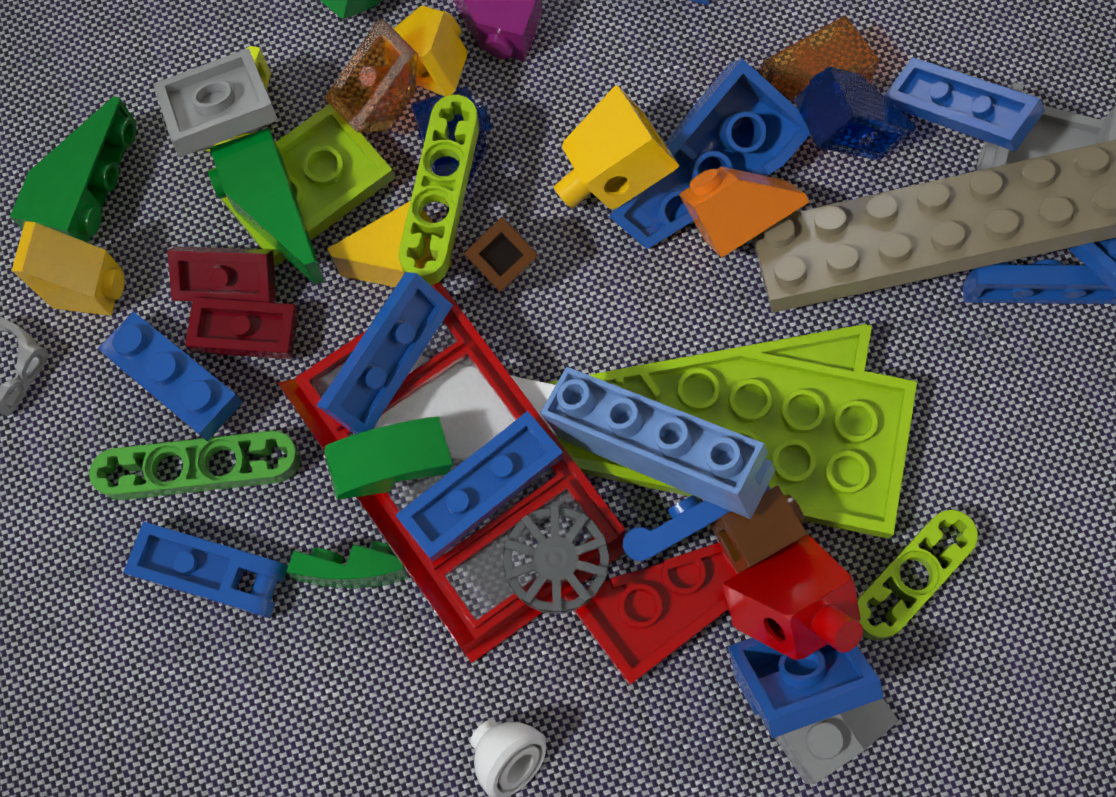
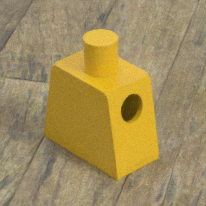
(613, 154)

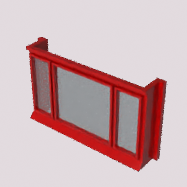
(475, 402)

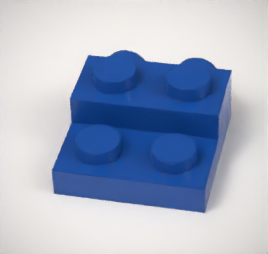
(804, 690)

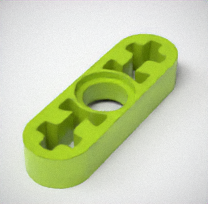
(951, 557)

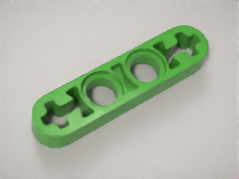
(195, 459)

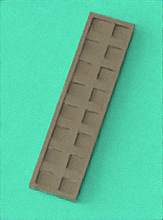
(940, 227)

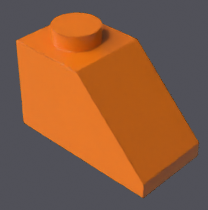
(738, 205)

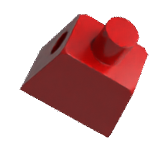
(796, 601)

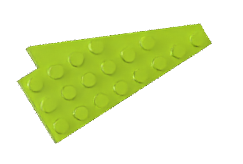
(807, 397)

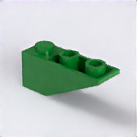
(75, 177)

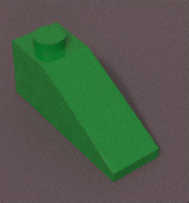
(261, 192)

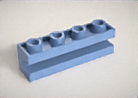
(660, 441)

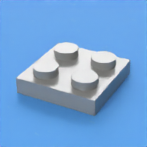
(214, 103)

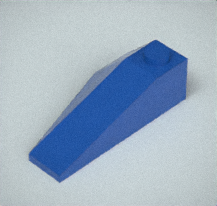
(733, 125)

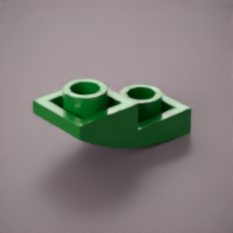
(388, 454)
(364, 567)

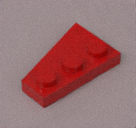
(657, 609)

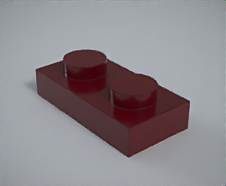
(221, 274)
(242, 328)

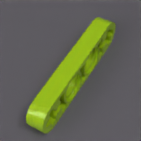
(437, 188)

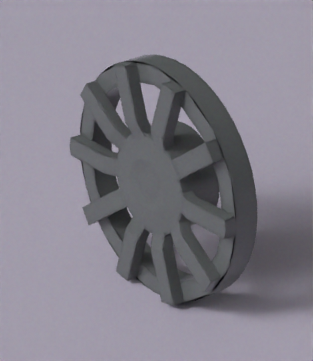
(556, 559)

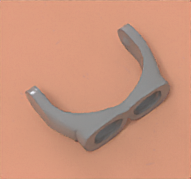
(29, 364)

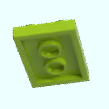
(329, 172)

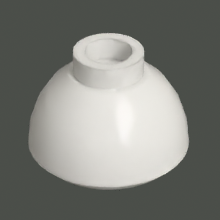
(506, 756)

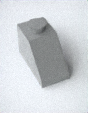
(833, 742)

